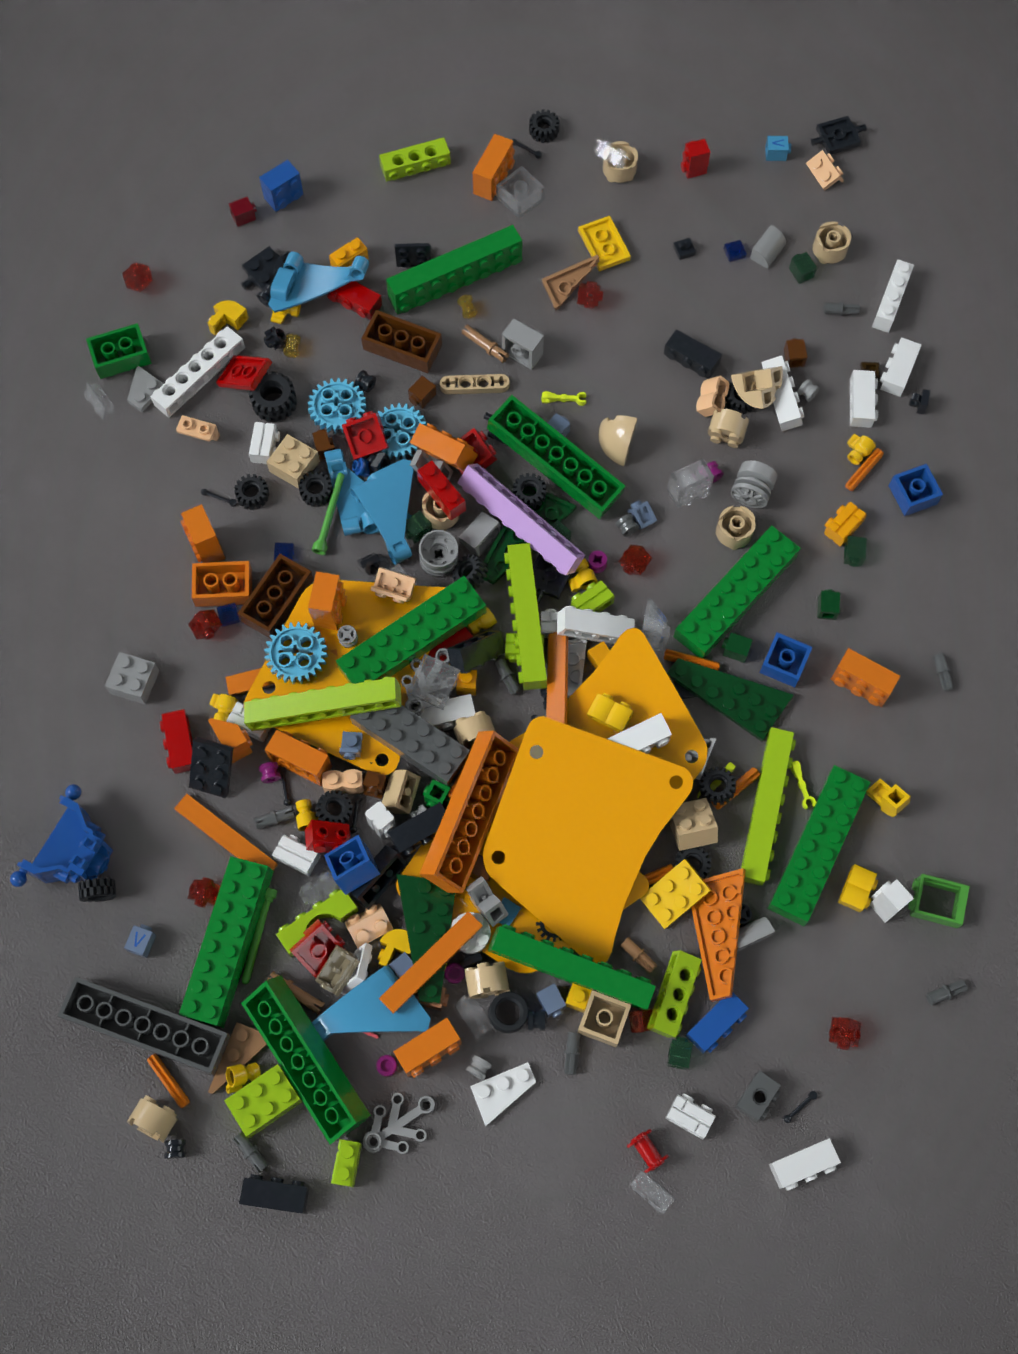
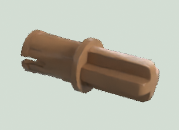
(638, 955)

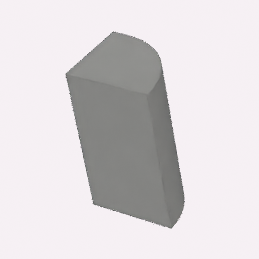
(768, 247)
(480, 534)
(754, 933)

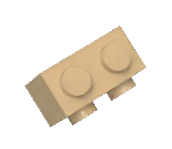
(400, 791)

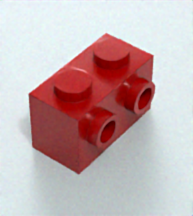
(695, 158)
(325, 835)

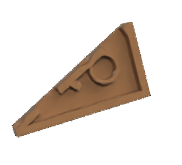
(563, 283)
(242, 1047)

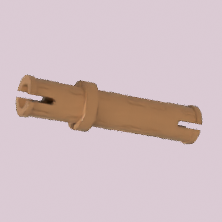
(490, 347)
(302, 996)

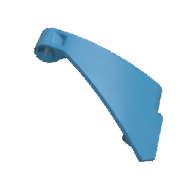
(303, 282)
(387, 502)
(352, 514)
(364, 1012)

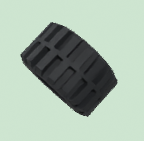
(275, 409)

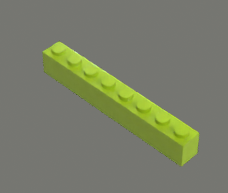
(526, 617)
(322, 703)
(766, 806)

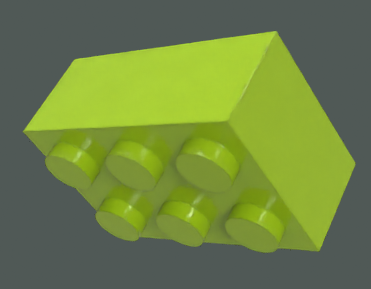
(263, 1101)

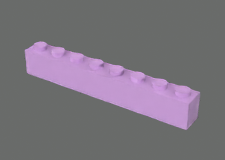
(521, 519)

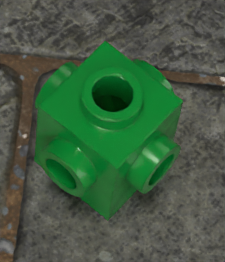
(436, 789)

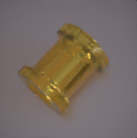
(473, 310)
(292, 345)

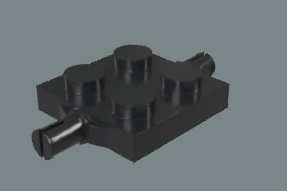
(838, 135)
(263, 268)
(548, 579)

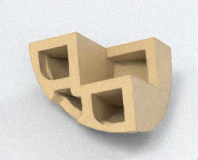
(758, 386)
(616, 437)

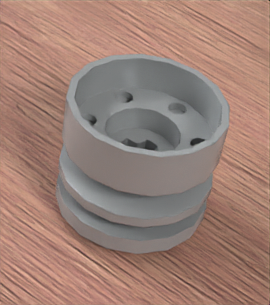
(754, 484)
(436, 544)

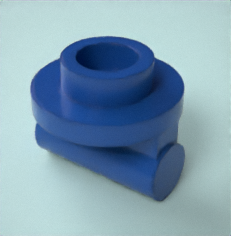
(361, 467)

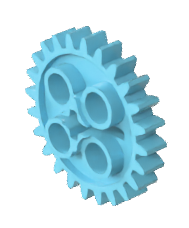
(338, 391)
(398, 429)
(293, 669)

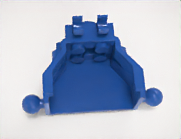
(72, 851)

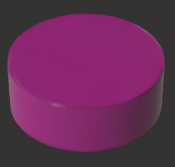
(454, 973)
(386, 1065)

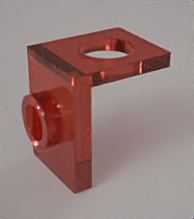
(639, 1020)

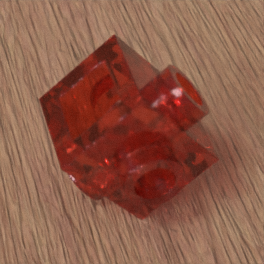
(137, 276)
(584, 297)
(635, 560)
(205, 624)
(203, 892)
(845, 1032)

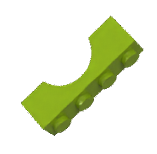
(336, 906)

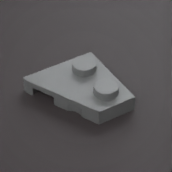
(142, 388)

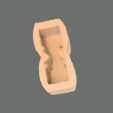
(712, 395)
(348, 781)

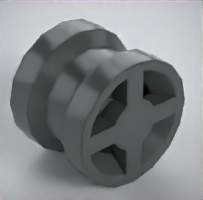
(627, 525)

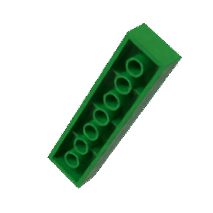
(455, 269)
(555, 456)
(736, 592)
(413, 634)
(818, 846)
(226, 942)
(571, 968)
(305, 1059)

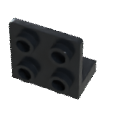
(412, 254)

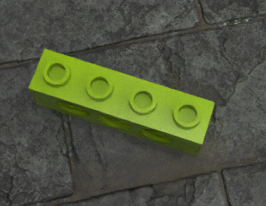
(415, 159)
(665, 1000)

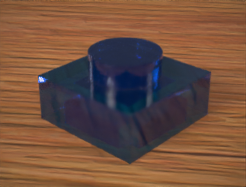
(734, 250)
(285, 549)
(228, 614)

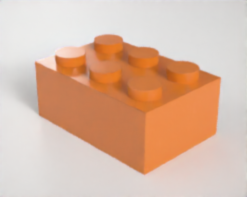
(493, 166)
(443, 446)
(201, 535)
(221, 583)
(327, 601)
(865, 678)
(298, 756)
(428, 1048)

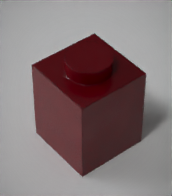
(242, 211)

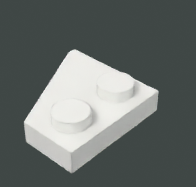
(360, 974)

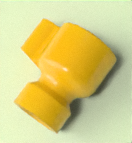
(279, 317)
(862, 448)
(583, 578)
(485, 622)
(224, 704)
(305, 814)
(239, 1074)

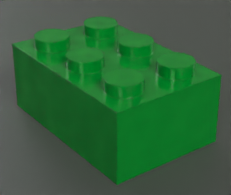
(118, 351)

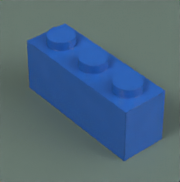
(717, 1023)

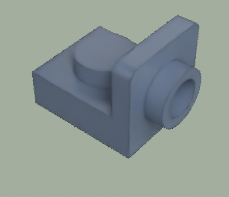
(642, 513)
(351, 745)

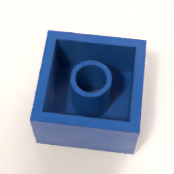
(281, 185)
(915, 489)
(785, 659)
(351, 864)

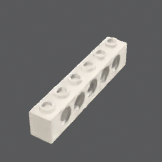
(226, 338)

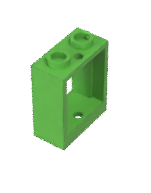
(961, 894)

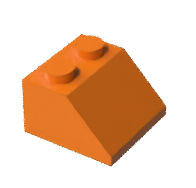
(232, 736)

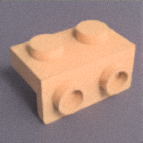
(824, 170)
(197, 429)
(393, 585)
(368, 925)

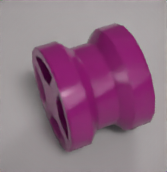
(718, 474)
(597, 566)
(269, 772)

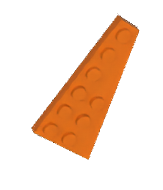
(717, 931)

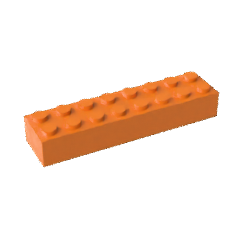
(470, 812)

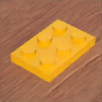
(605, 241)
(675, 894)

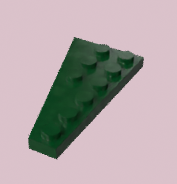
(550, 510)
(740, 700)
(427, 918)

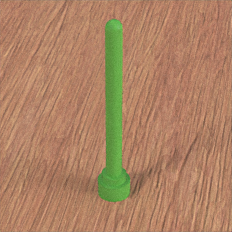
(320, 546)
(269, 896)

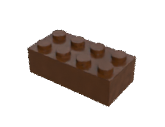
(402, 341)
(275, 596)

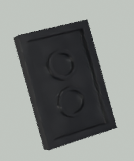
(211, 767)

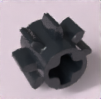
(274, 338)

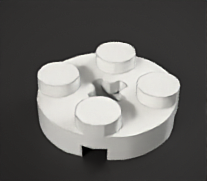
(480, 939)

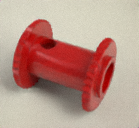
(647, 1151)

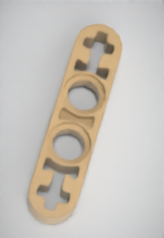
(474, 380)

